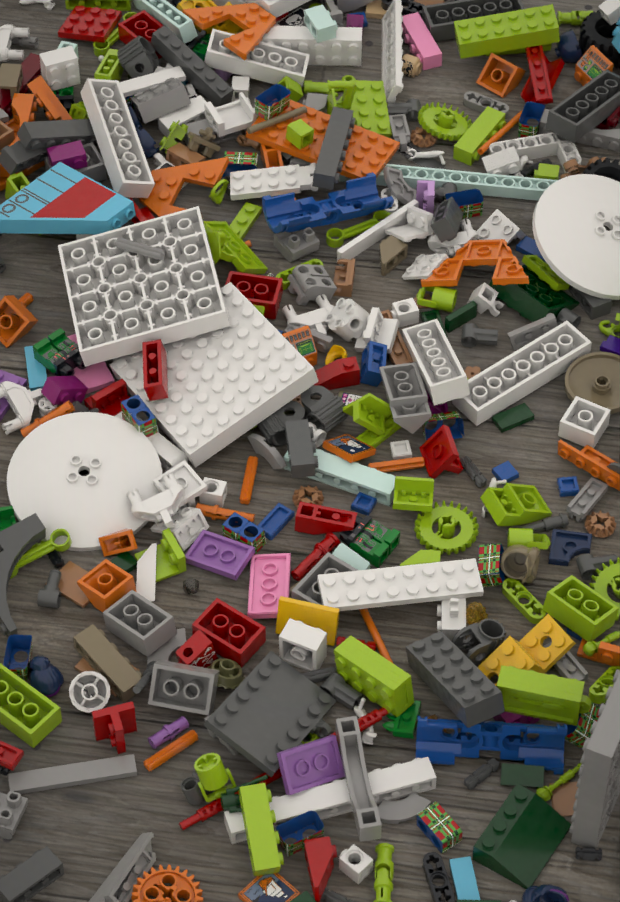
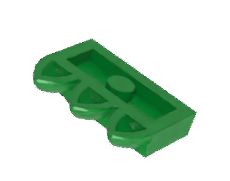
(406, 723)

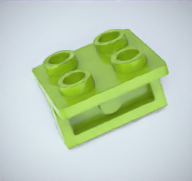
(369, 412)
(413, 494)

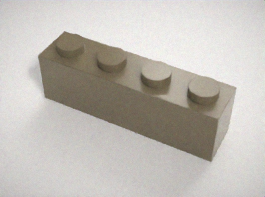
(107, 660)

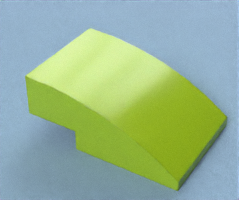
(515, 504)

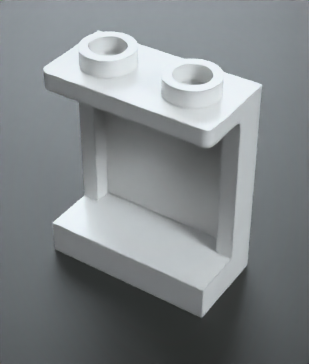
(231, 116)

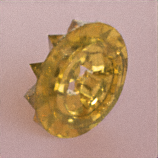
(475, 612)

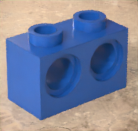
(372, 358)

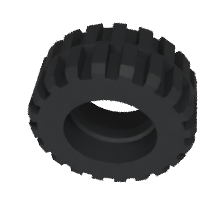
(595, 32)

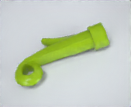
(322, 87)

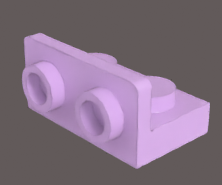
(425, 195)

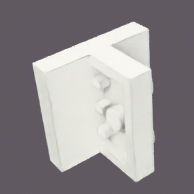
(378, 330)
(188, 479)

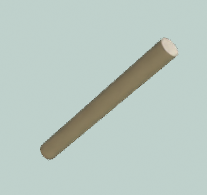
(276, 120)

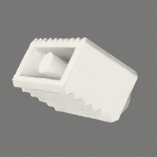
(503, 162)

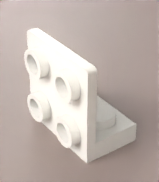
(417, 226)
(499, 227)
(423, 266)
(188, 526)

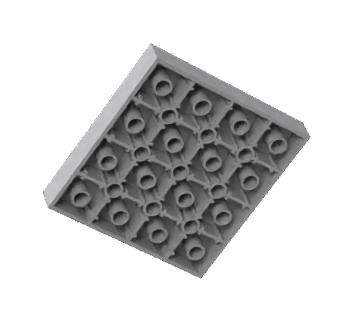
(598, 773)

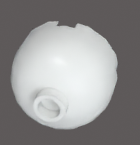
(89, 691)

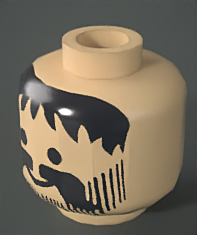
(411, 65)

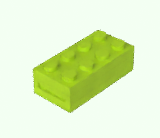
(374, 676)
(542, 695)

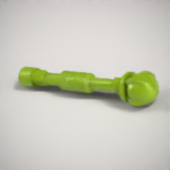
(592, 647)
(546, 792)

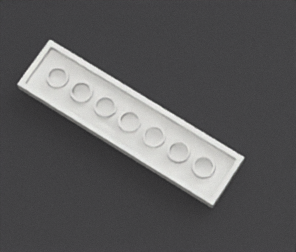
(392, 51)
(400, 585)

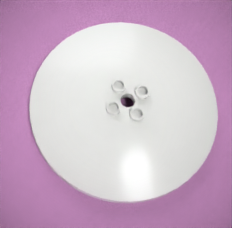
(573, 236)
(47, 479)

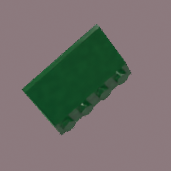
(534, 299)
(521, 837)

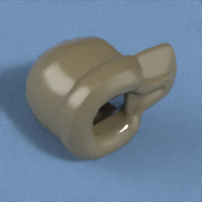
(520, 562)

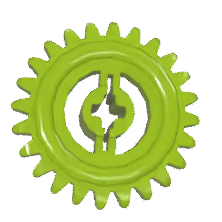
(443, 121)
(447, 520)
(607, 578)

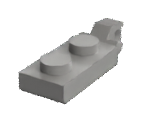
(400, 130)
(322, 341)

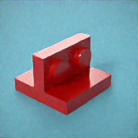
(109, 398)
(441, 453)
(114, 723)

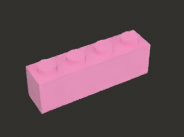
(421, 41)

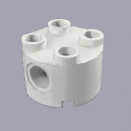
(347, 319)

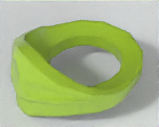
(218, 196)

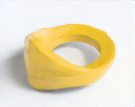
(335, 352)

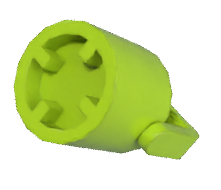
(442, 298)
(527, 538)
(212, 776)

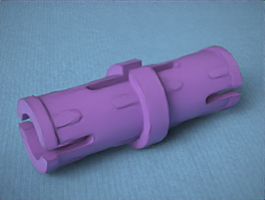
(168, 732)

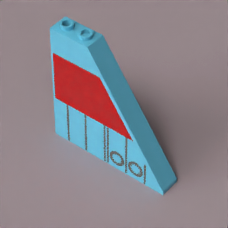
(64, 204)

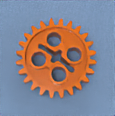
(181, 886)

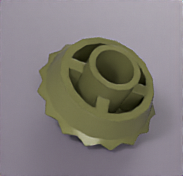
(229, 674)

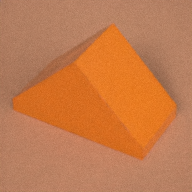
(118, 542)

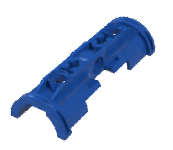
(291, 215)
(442, 748)

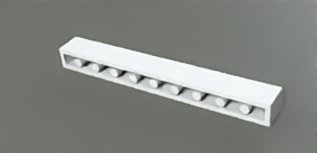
(334, 798)

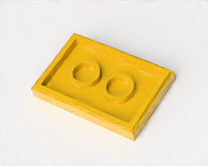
(310, 614)

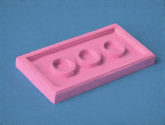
(94, 376)
(267, 583)

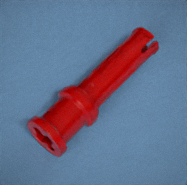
(320, 549)

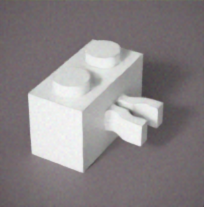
(452, 616)

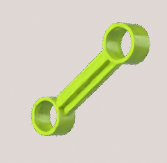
(113, 37)
(353, 230)
(43, 549)

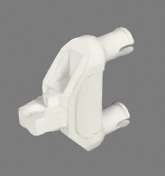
(7, 34)
(458, 242)
(314, 319)
(22, 403)
(161, 505)

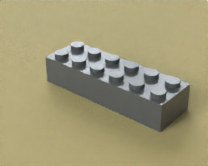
(441, 17)
(586, 107)
(455, 679)

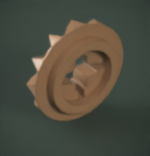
(417, 139)
(316, 495)
(597, 529)

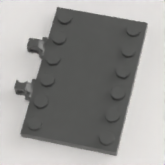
(271, 713)

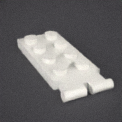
(271, 181)

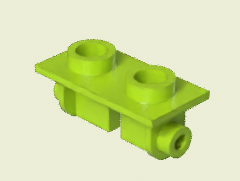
(176, 131)

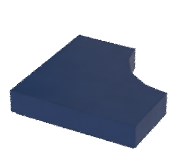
(567, 545)

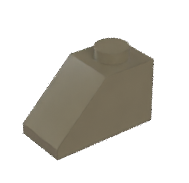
(391, 253)

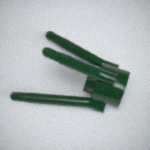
(231, 801)

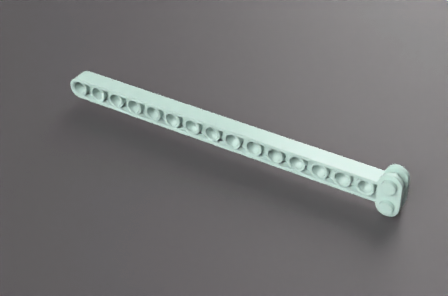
(488, 184)

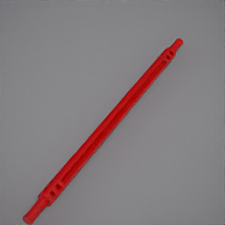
(215, 806)

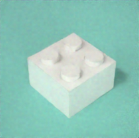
(60, 68)
(584, 422)
(303, 645)

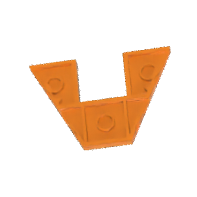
(250, 17)
(171, 179)
(479, 253)

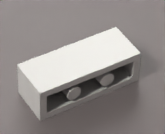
(187, 114)

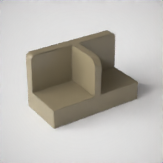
(11, 77)

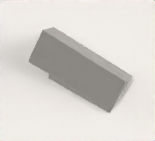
(406, 395)

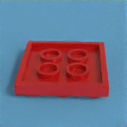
(90, 24)

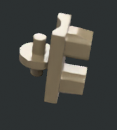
(196, 140)

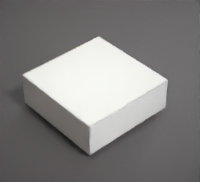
(400, 449)

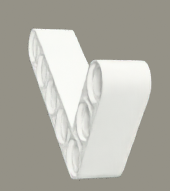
(540, 146)

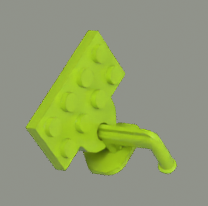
(366, 100)
(230, 247)

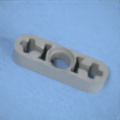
(475, 101)

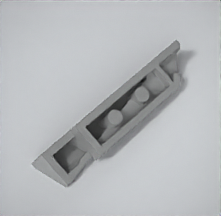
(120, 882)

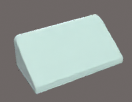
(350, 557)

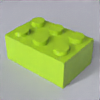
(580, 608)

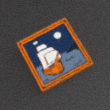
(348, 448)
(268, 889)

